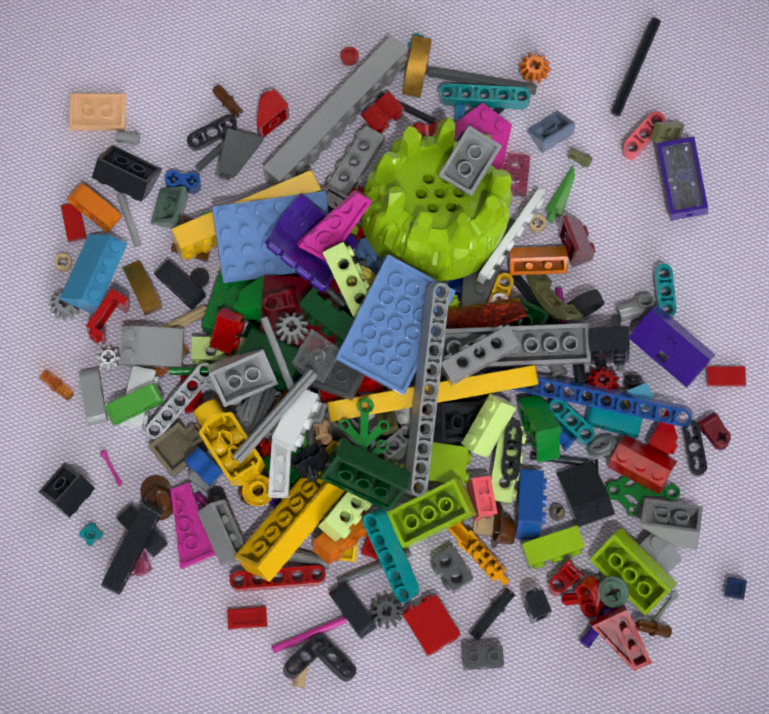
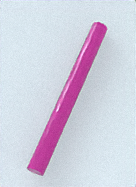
(309, 634)

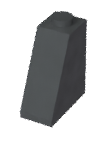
(235, 152)

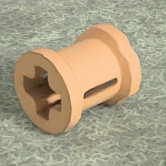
(322, 432)

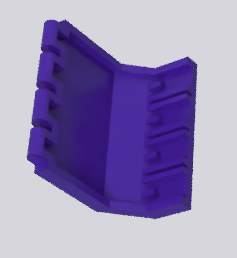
(291, 227)

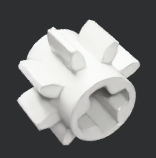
(105, 355)

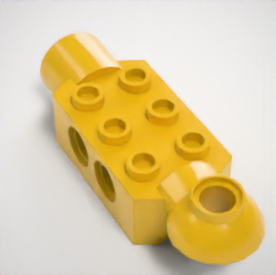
(223, 438)

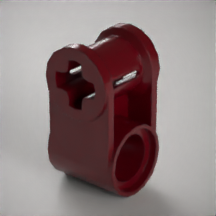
(282, 302)
(713, 428)

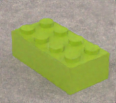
(431, 513)
(629, 561)

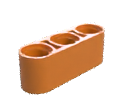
(94, 207)

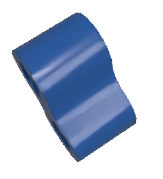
(183, 180)
(203, 466)

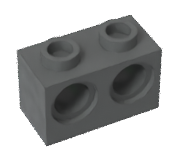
(455, 567)
(483, 657)

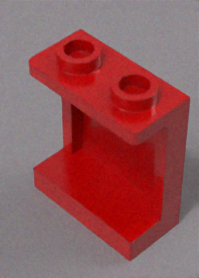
(103, 313)
(431, 624)

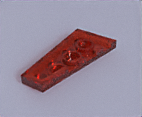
(486, 314)

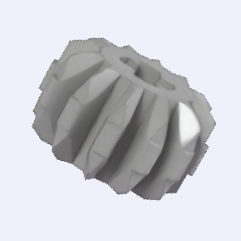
(60, 310)
(284, 330)

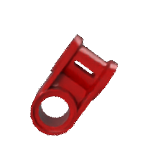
(566, 576)

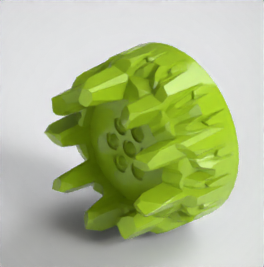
(441, 242)

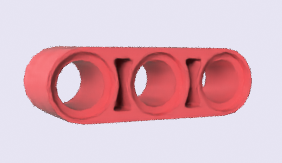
(636, 140)

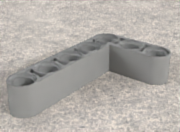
(188, 395)
(396, 440)

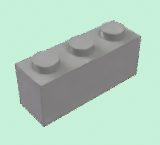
(221, 531)

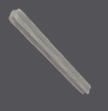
(275, 415)

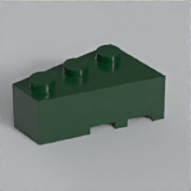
(325, 316)

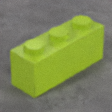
(553, 547)

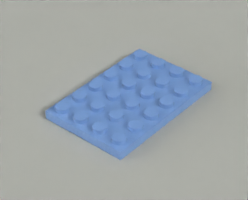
(242, 234)
(388, 326)

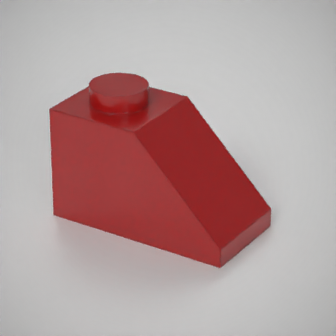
(664, 438)

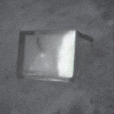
(315, 354)

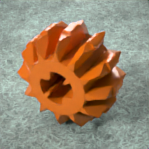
(537, 62)

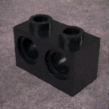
(536, 605)

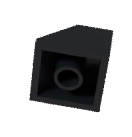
(67, 490)

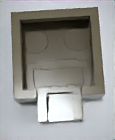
(175, 446)

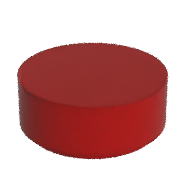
(349, 56)

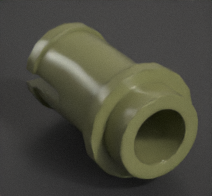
(579, 157)

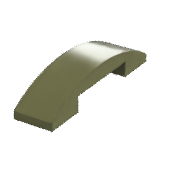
(540, 286)

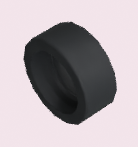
(588, 302)

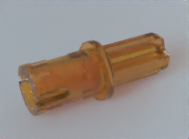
(56, 385)

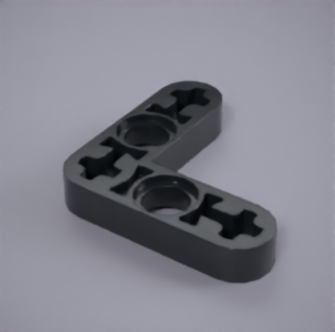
(322, 653)

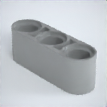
(93, 397)

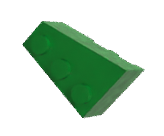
(542, 427)

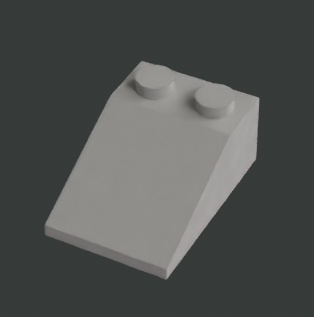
(470, 161)
(151, 347)
(242, 376)
(673, 521)

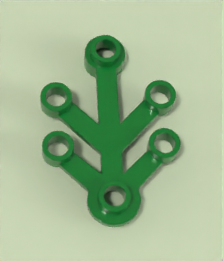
(364, 440)
(637, 492)

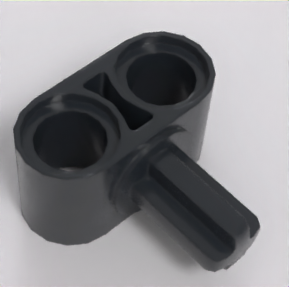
(310, 462)

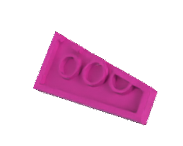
(335, 225)
(191, 536)

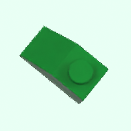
(250, 300)

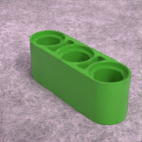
(134, 404)

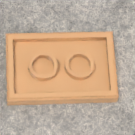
(97, 112)

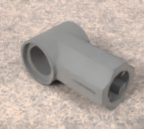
(636, 309)

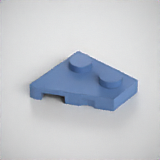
(365, 251)

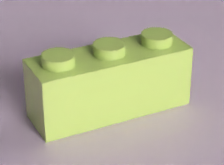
(488, 425)

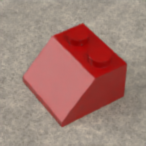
(271, 112)

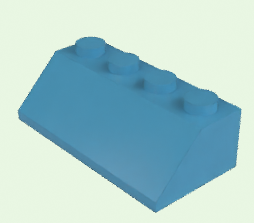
(93, 272)

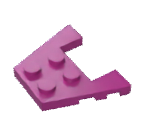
(487, 122)

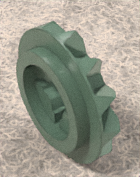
(611, 599)

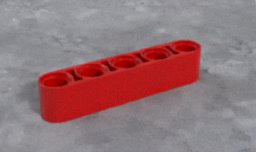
(287, 582)

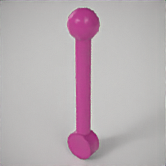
(104, 453)

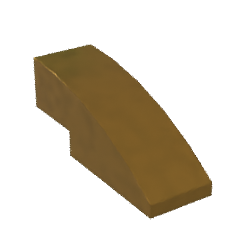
(417, 66)
(142, 288)

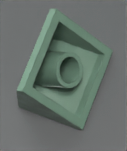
(170, 207)

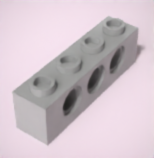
(374, 142)
(456, 374)

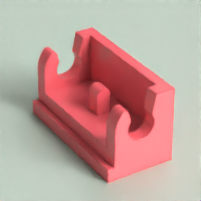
(482, 497)

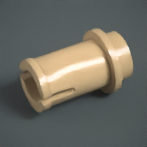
(300, 680)

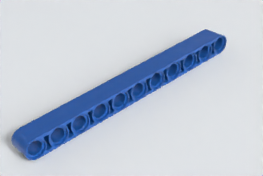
(597, 401)

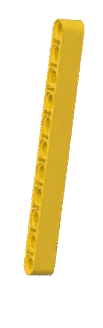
(468, 387)

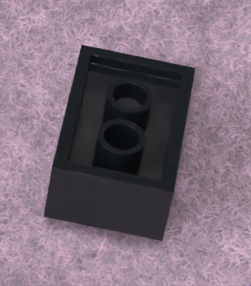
(455, 420)
(585, 494)

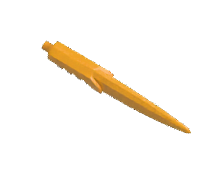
(479, 552)

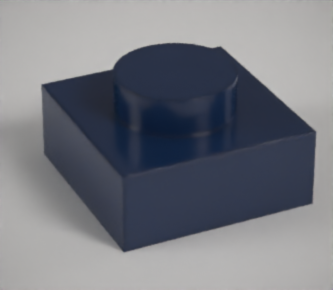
(735, 588)

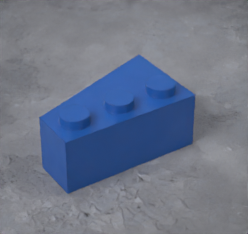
(531, 504)

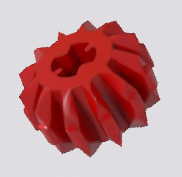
(606, 376)

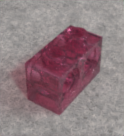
(519, 175)

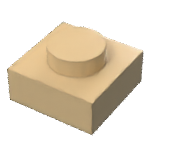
(483, 527)

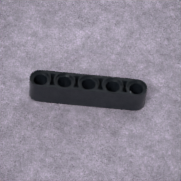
(132, 547)

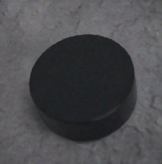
(200, 277)

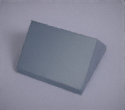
(551, 131)

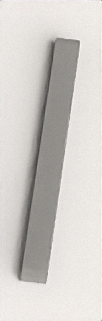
(423, 379)

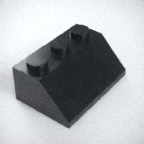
(126, 173)

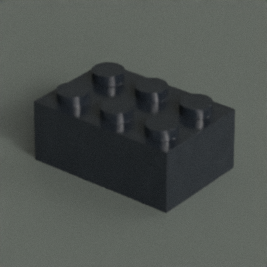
(609, 345)

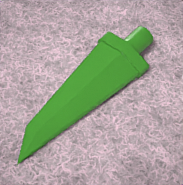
(558, 202)

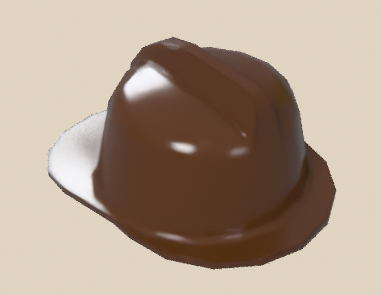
(157, 491)
(503, 528)

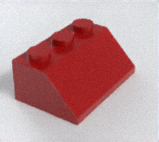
(641, 464)

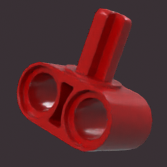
(585, 597)

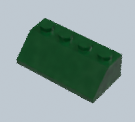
(365, 475)

